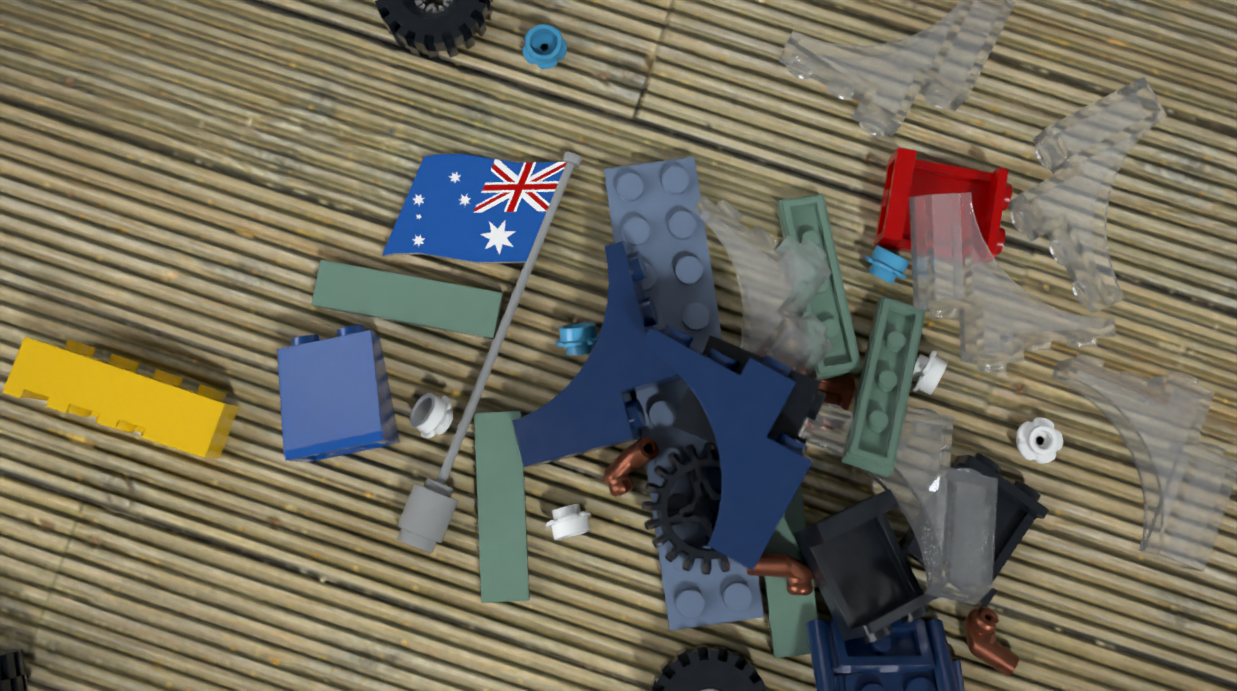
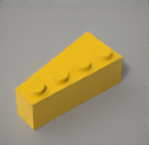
(122, 396)

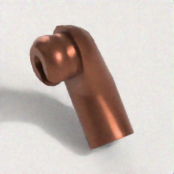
(628, 461)
(785, 566)
(982, 641)

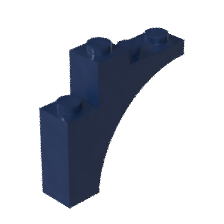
(598, 402)
(742, 408)

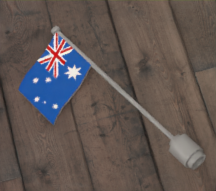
(478, 215)

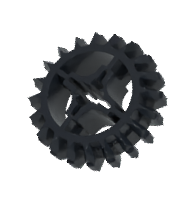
(667, 519)

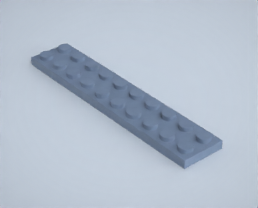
(655, 216)

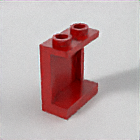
(917, 177)

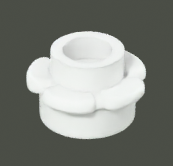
(928, 372)
(431, 415)
(1027, 444)
(569, 522)

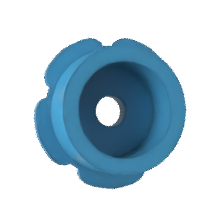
(541, 35)
(887, 265)
(578, 338)

